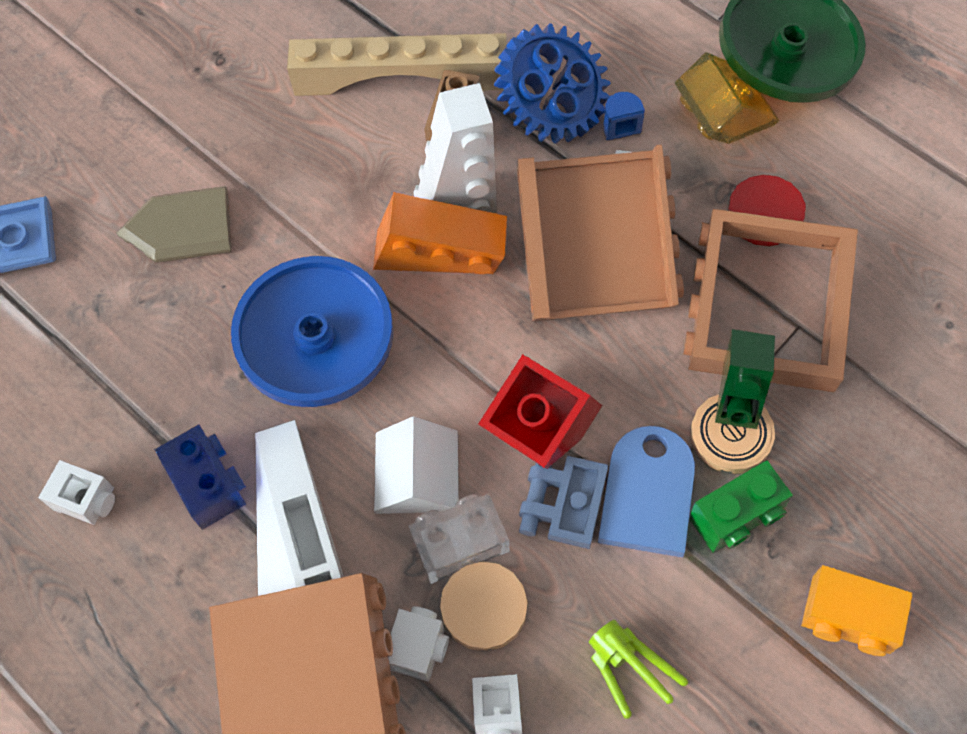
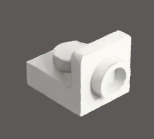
(496, 705)

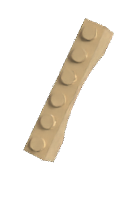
(333, 63)

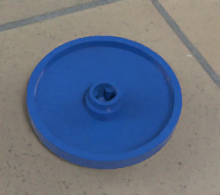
(312, 331)

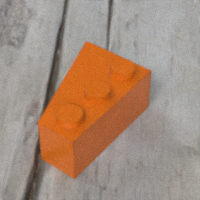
(438, 237)

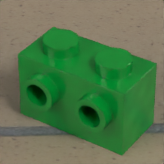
(740, 506)

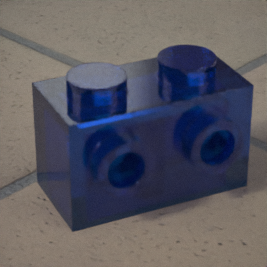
(201, 477)

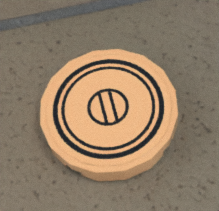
(730, 446)

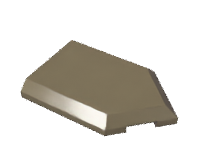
(181, 225)

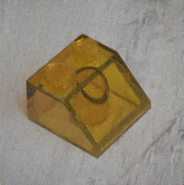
(723, 101)

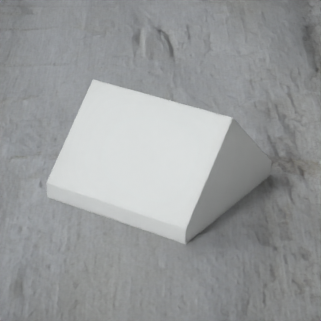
(416, 468)

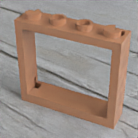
(842, 243)

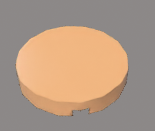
(483, 606)

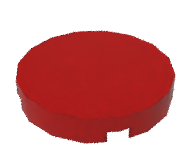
(767, 197)

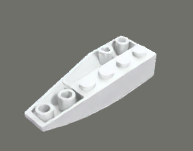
(291, 523)

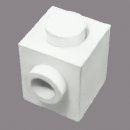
(417, 643)

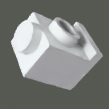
(68, 487)

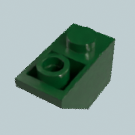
(745, 378)

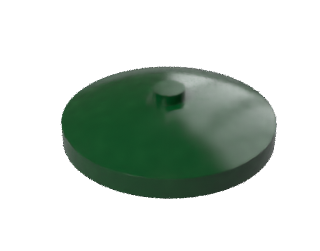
(793, 46)

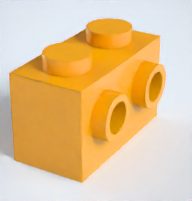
(857, 611)

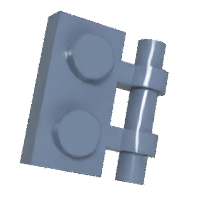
(576, 503)

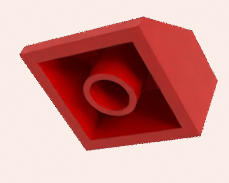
(539, 413)

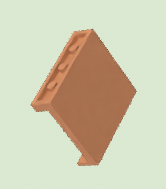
(599, 234)
(306, 661)

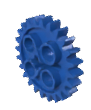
(523, 65)

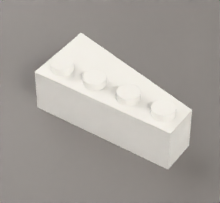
(460, 152)

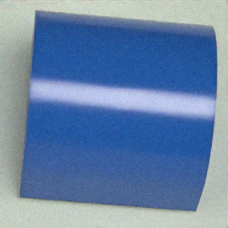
(623, 115)

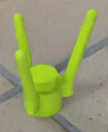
(616, 647)

